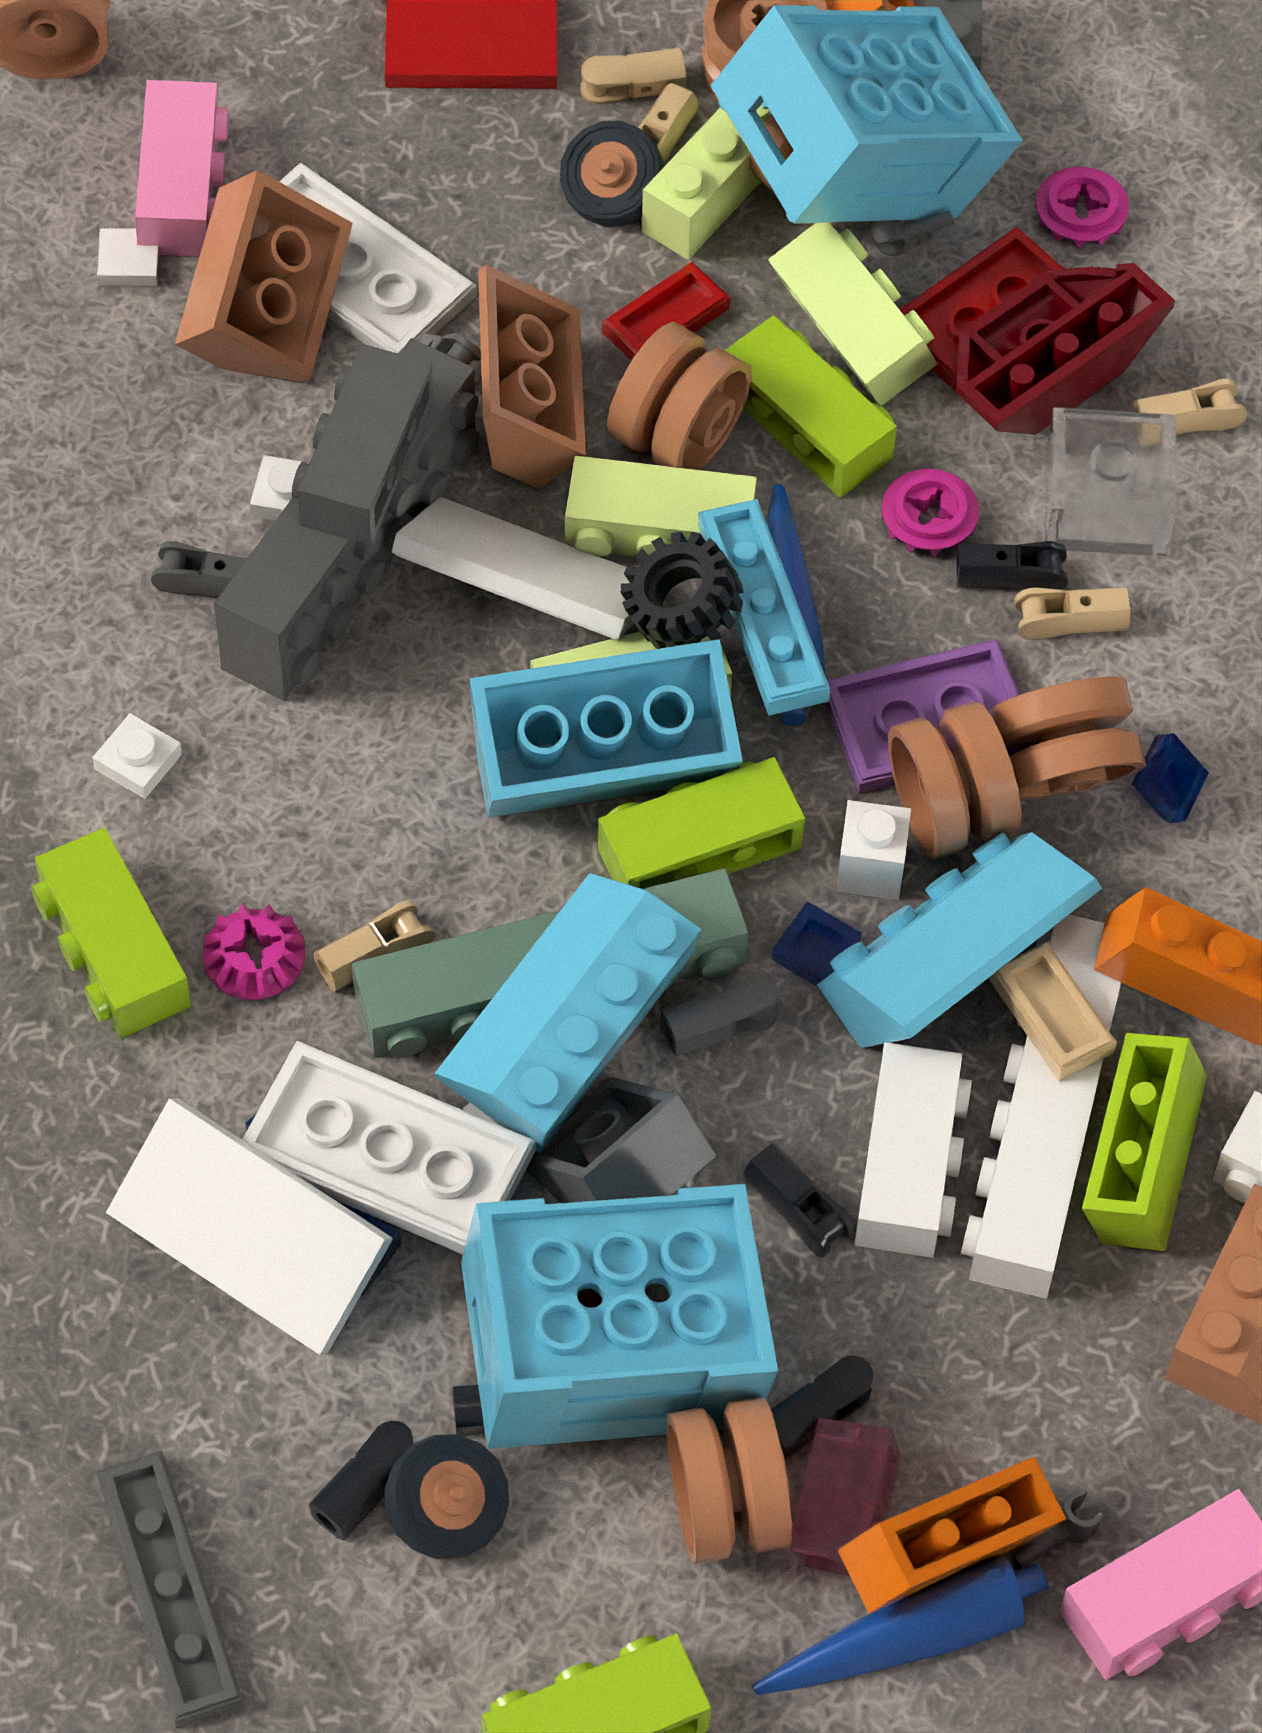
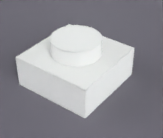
(273, 487)
(137, 756)

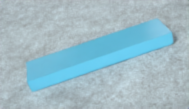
(770, 618)

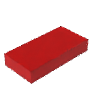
(683, 297)

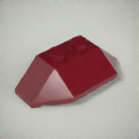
(1056, 343)

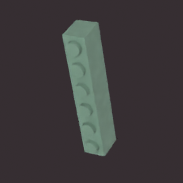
(446, 984)

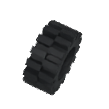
(666, 569)

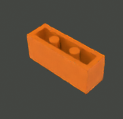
(1185, 961)
(951, 1534)

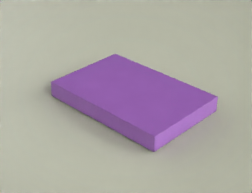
(874, 700)

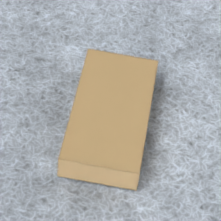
(1053, 1011)

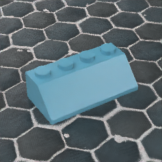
(603, 728)
(954, 938)
(569, 1007)

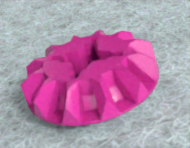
(1104, 198)
(915, 494)
(235, 971)

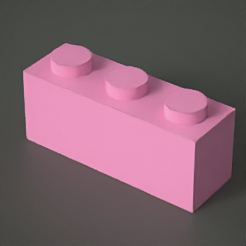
(179, 165)
(1168, 1588)

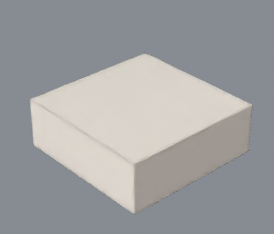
(123, 261)

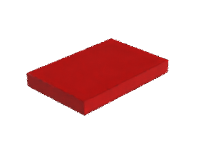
(471, 44)
(975, 290)

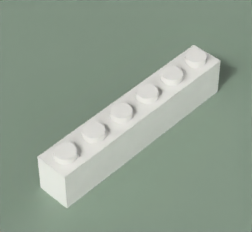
(1039, 1139)

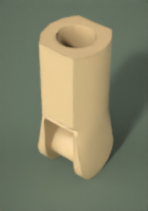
(635, 75)
(670, 117)
(1187, 407)
(1082, 611)
(336, 958)

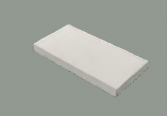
(386, 281)
(517, 565)
(386, 1146)
(249, 1225)

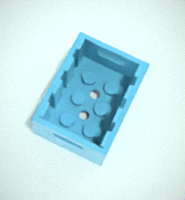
(876, 109)
(618, 1368)

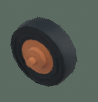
(607, 172)
(447, 1496)

